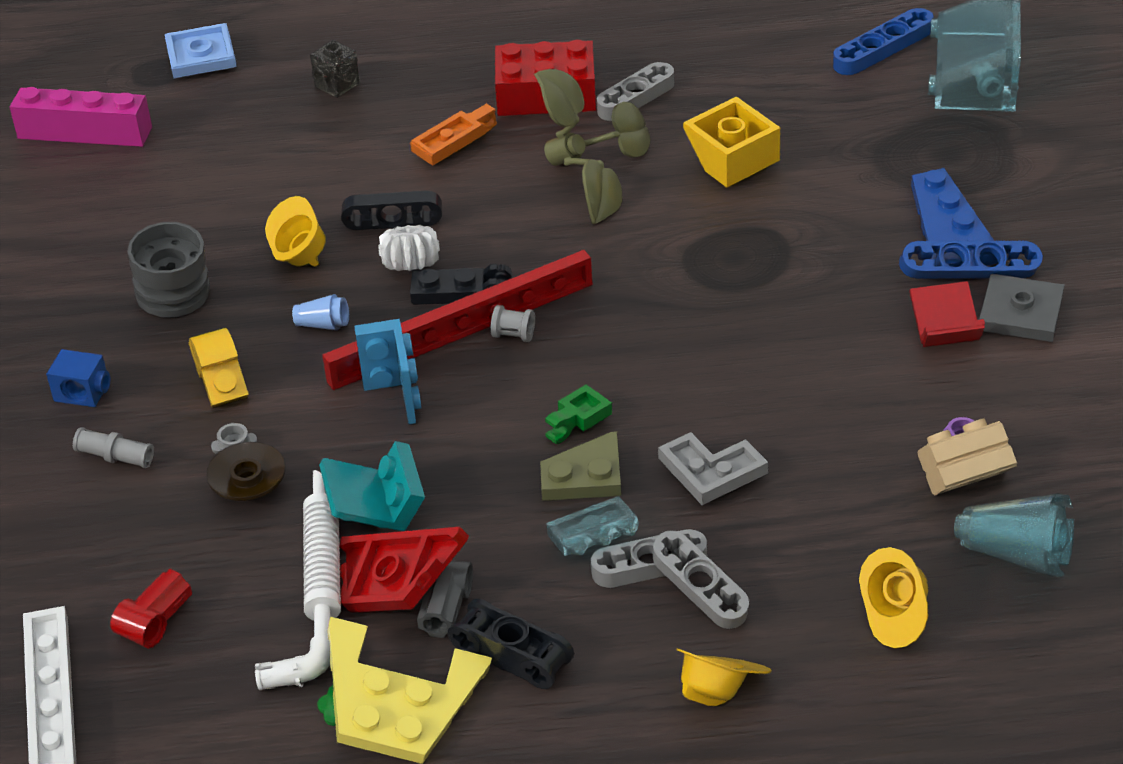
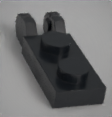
(450, 285)

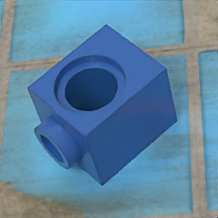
(78, 378)

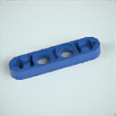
(854, 55)
(969, 254)

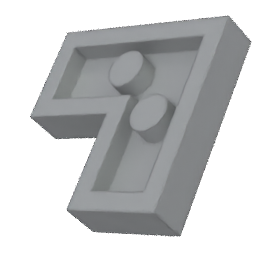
(711, 474)

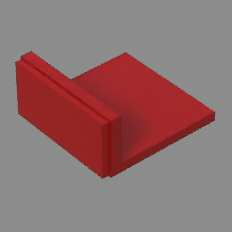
(945, 314)

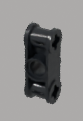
(511, 643)

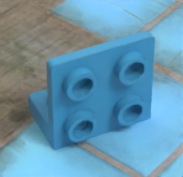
(385, 362)

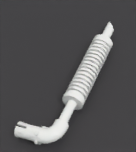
(321, 593)

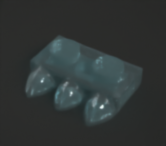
(592, 526)

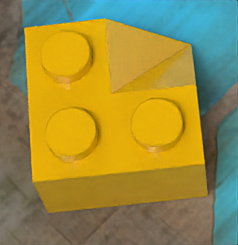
(733, 141)

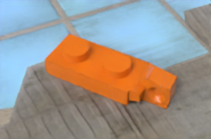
(453, 134)

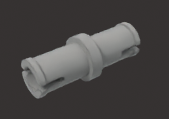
(113, 447)

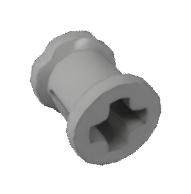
(512, 323)

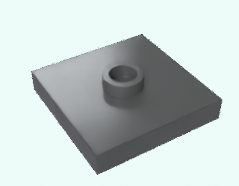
(1022, 307)

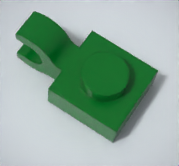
(580, 409)

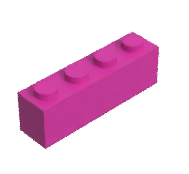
(81, 116)

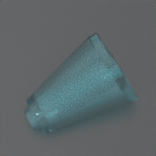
(1021, 531)

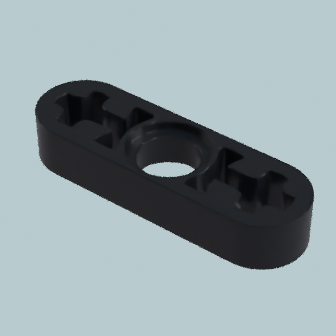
(366, 202)

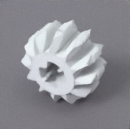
(409, 247)

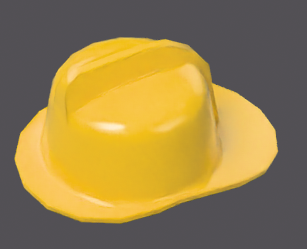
(295, 232)
(894, 597)
(714, 678)

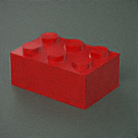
(516, 64)

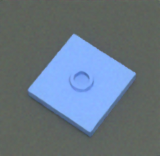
(200, 50)

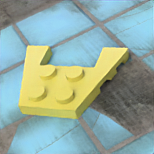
(391, 709)

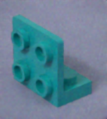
(375, 496)

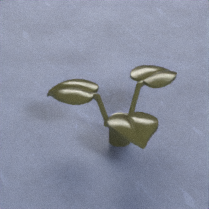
(601, 185)

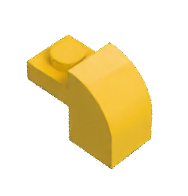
(218, 366)

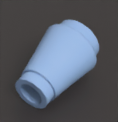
(323, 313)

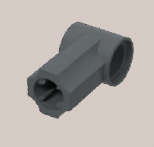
(444, 598)

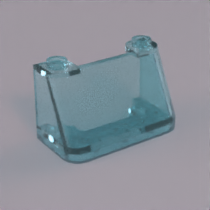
(977, 56)

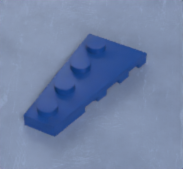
(947, 214)

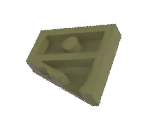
(583, 471)

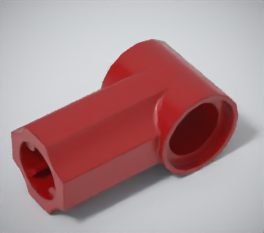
(146, 617)

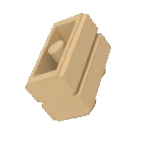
(966, 456)

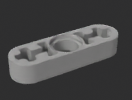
(650, 80)
(696, 561)
(638, 571)

